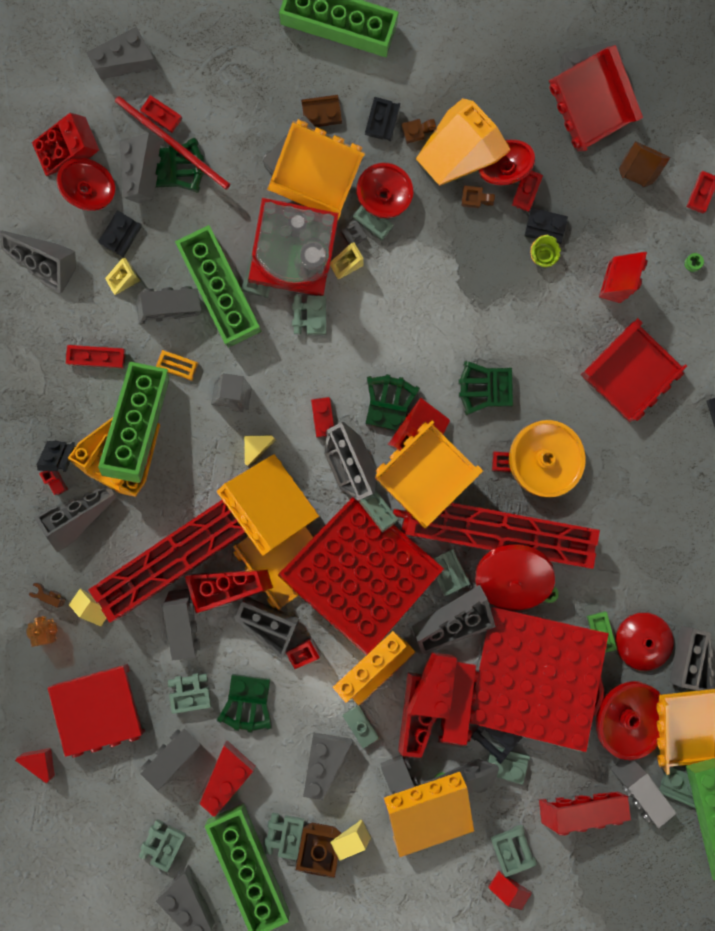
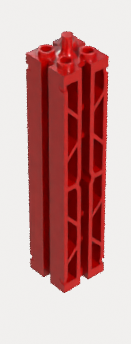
(494, 529)
(166, 561)

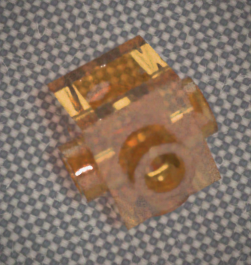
(41, 631)

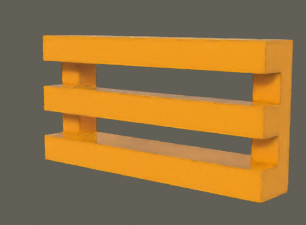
(192, 370)

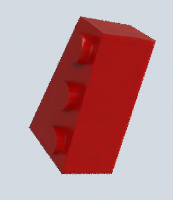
(435, 688)

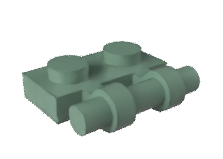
(315, 315)
(190, 699)
(290, 837)
(168, 847)

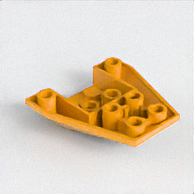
(462, 144)
(88, 455)

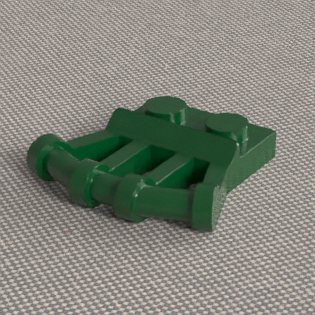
(168, 172)
(499, 387)
(386, 414)
(247, 690)

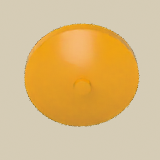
(547, 458)

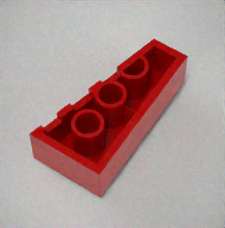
(222, 588)
(457, 726)
(414, 728)
(584, 812)

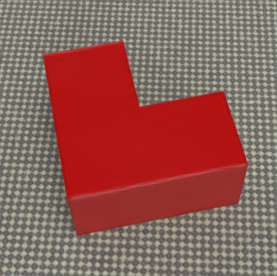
(54, 481)

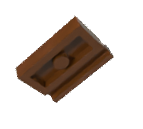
(322, 110)

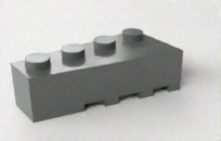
(232, 392)
(455, 621)

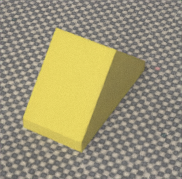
(347, 261)
(122, 277)
(255, 447)
(87, 608)
(351, 841)

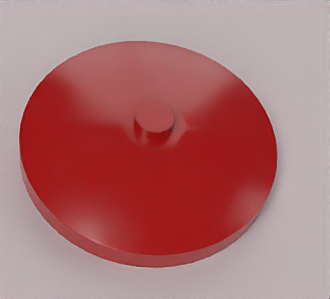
(515, 577)
(629, 720)

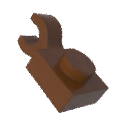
(415, 131)
(473, 197)
(53, 597)

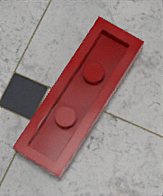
(95, 356)

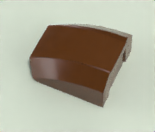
(643, 164)
(316, 851)

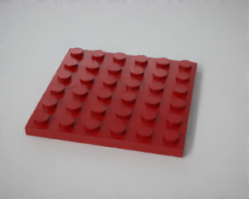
(360, 575)
(539, 679)

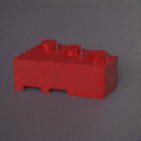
(227, 777)

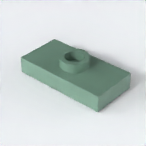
(377, 226)
(379, 511)
(360, 726)

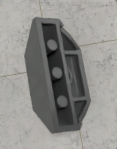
(350, 461)

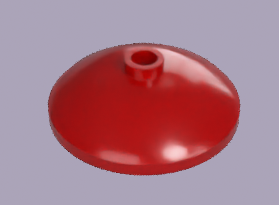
(512, 166)
(88, 176)
(387, 180)
(632, 639)

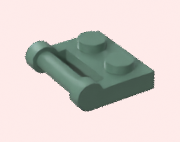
(507, 853)

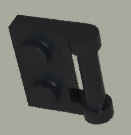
(506, 739)

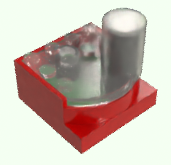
(292, 247)

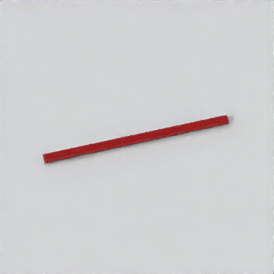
(173, 143)

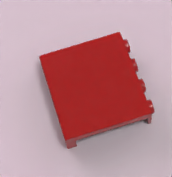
(595, 98)
(633, 372)
(95, 711)

